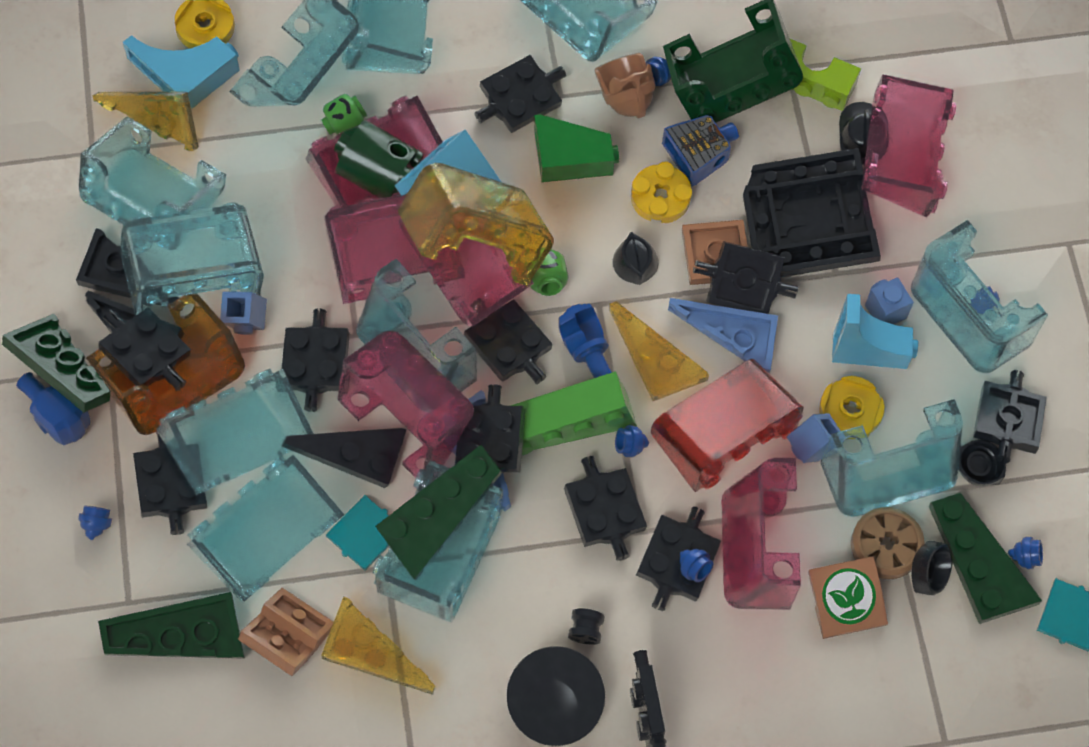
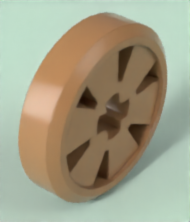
(887, 523)

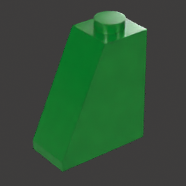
(572, 150)

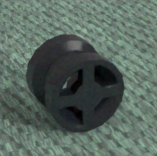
(586, 626)

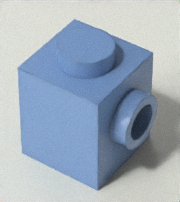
(889, 301)
(243, 311)
(812, 437)

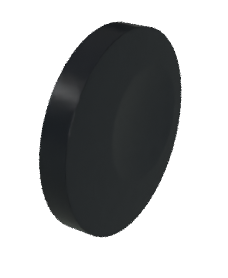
(555, 696)

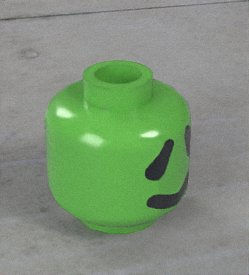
(343, 114)
(551, 275)

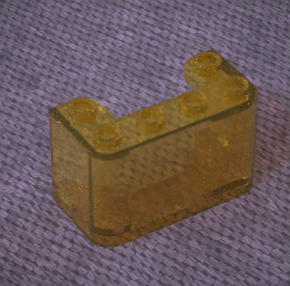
(458, 205)

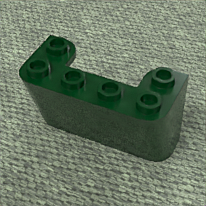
(738, 71)

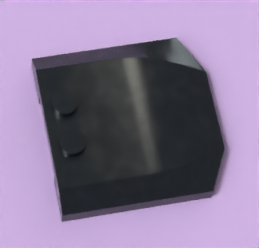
(811, 212)

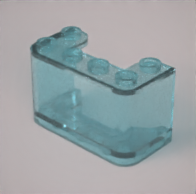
(189, 254)
(967, 309)
(449, 574)

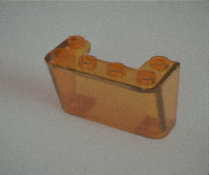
(209, 368)

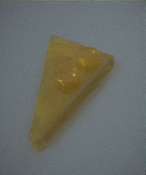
(162, 112)
(659, 363)
(362, 647)

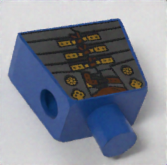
(699, 146)

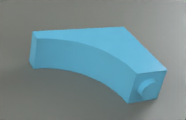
(188, 70)
(457, 152)
(869, 341)

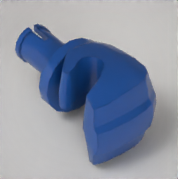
(584, 338)
(53, 411)

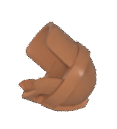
(627, 84)

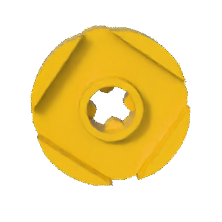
(192, 12)
(661, 177)
(858, 391)

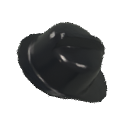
(854, 127)

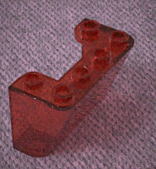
(725, 422)

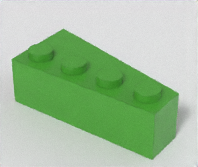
(576, 413)

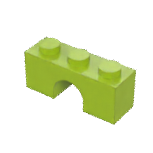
(830, 86)

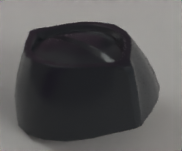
(635, 260)
(979, 463)
(931, 568)

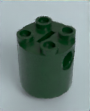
(374, 159)

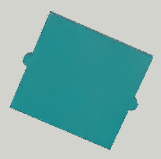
(357, 534)
(1067, 615)

